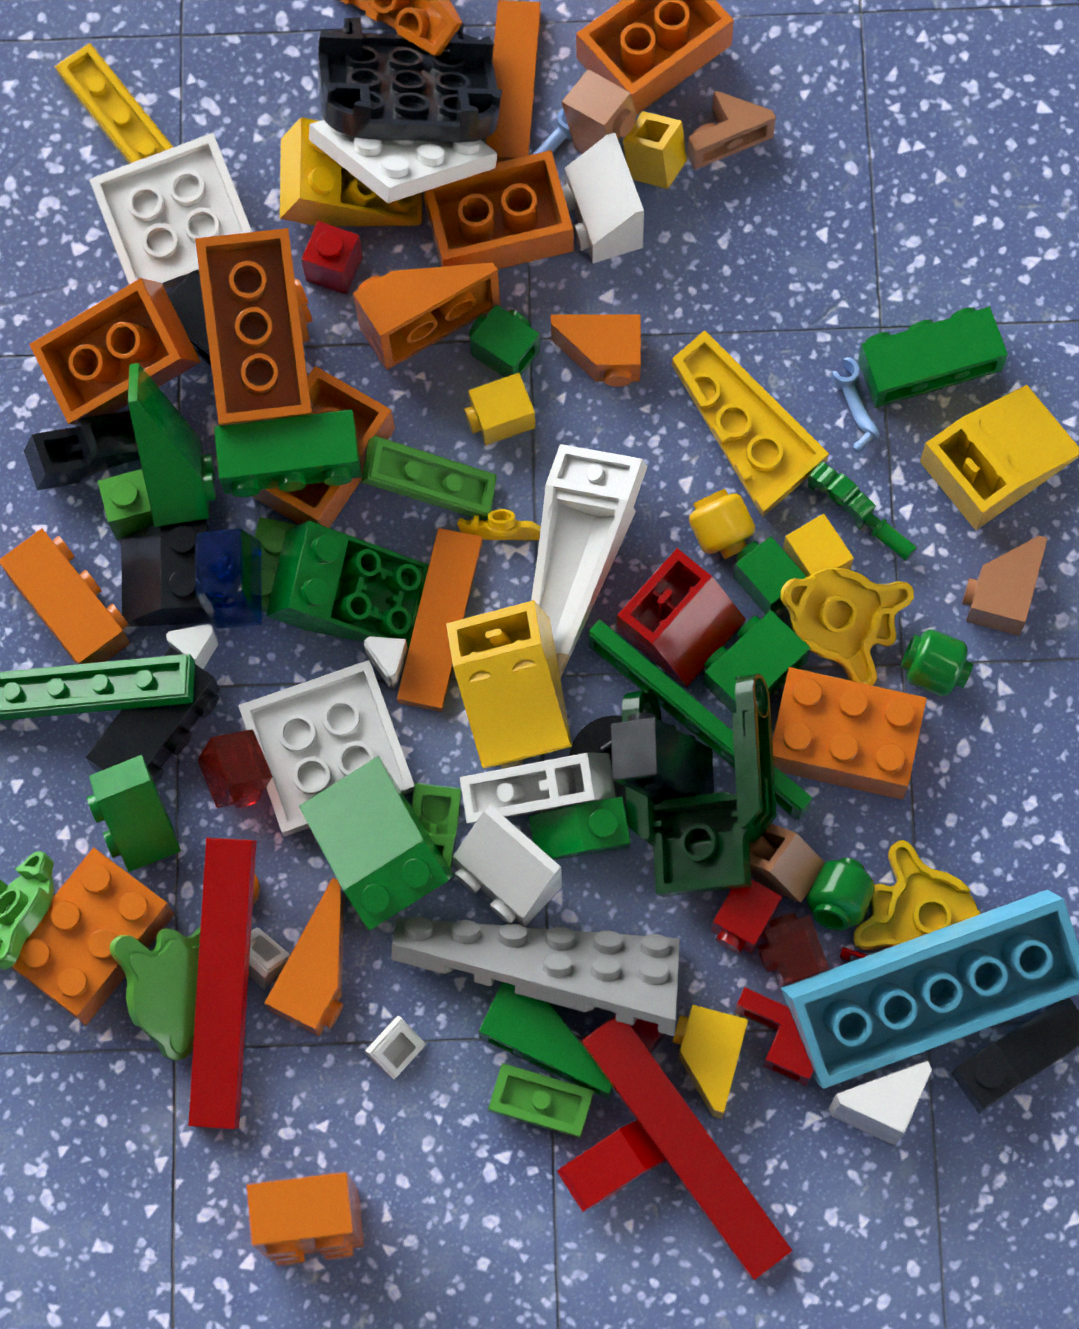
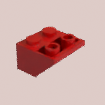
(680, 618)

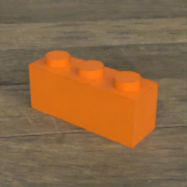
(65, 599)

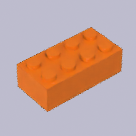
(253, 326)

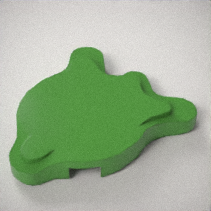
(24, 905)
(162, 987)

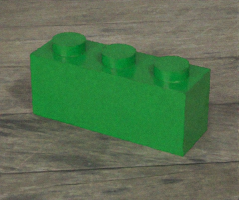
(932, 356)
(287, 453)

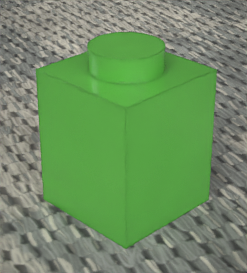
(126, 503)

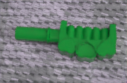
(848, 495)

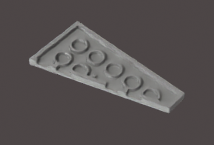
(555, 965)

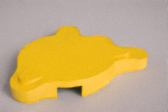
(844, 616)
(915, 905)

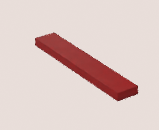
(222, 983)
(686, 1146)

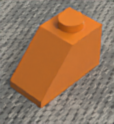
(601, 344)

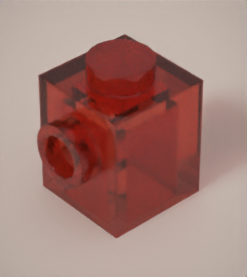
(235, 769)
(792, 949)

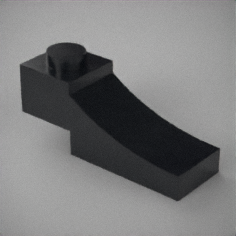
(80, 451)
(1019, 1055)

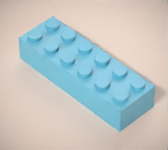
(936, 988)

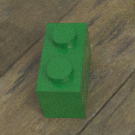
(763, 648)
(134, 814)

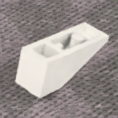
(539, 786)

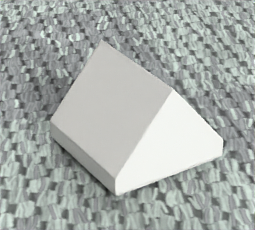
(197, 641)
(388, 657)
(266, 958)
(395, 1047)

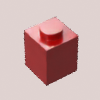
(332, 257)
(745, 917)

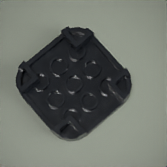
(401, 92)

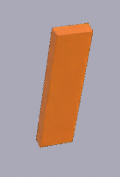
(515, 75)
(442, 601)

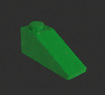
(539, 1036)

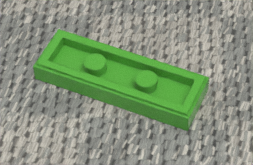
(428, 478)

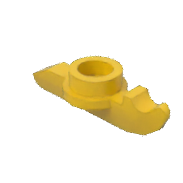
(500, 526)

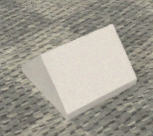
(883, 1104)

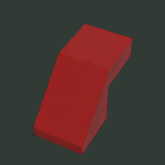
(787, 1052)
(610, 1165)

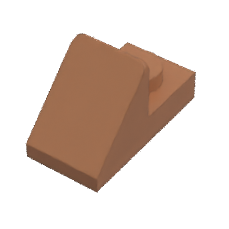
(738, 128)

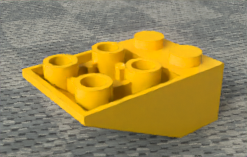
(323, 191)
(998, 455)
(510, 683)

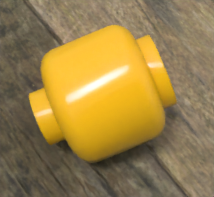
(721, 523)

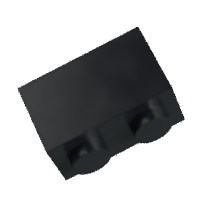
(162, 575)

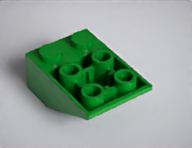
(345, 586)

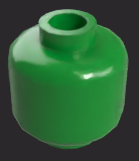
(936, 662)
(841, 894)

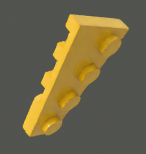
(753, 430)

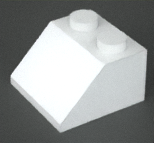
(604, 201)
(507, 868)

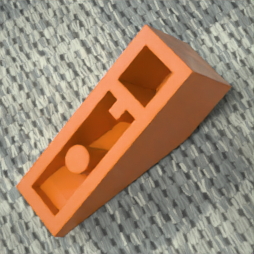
(312, 977)

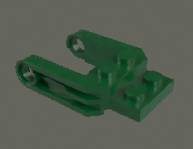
(707, 837)

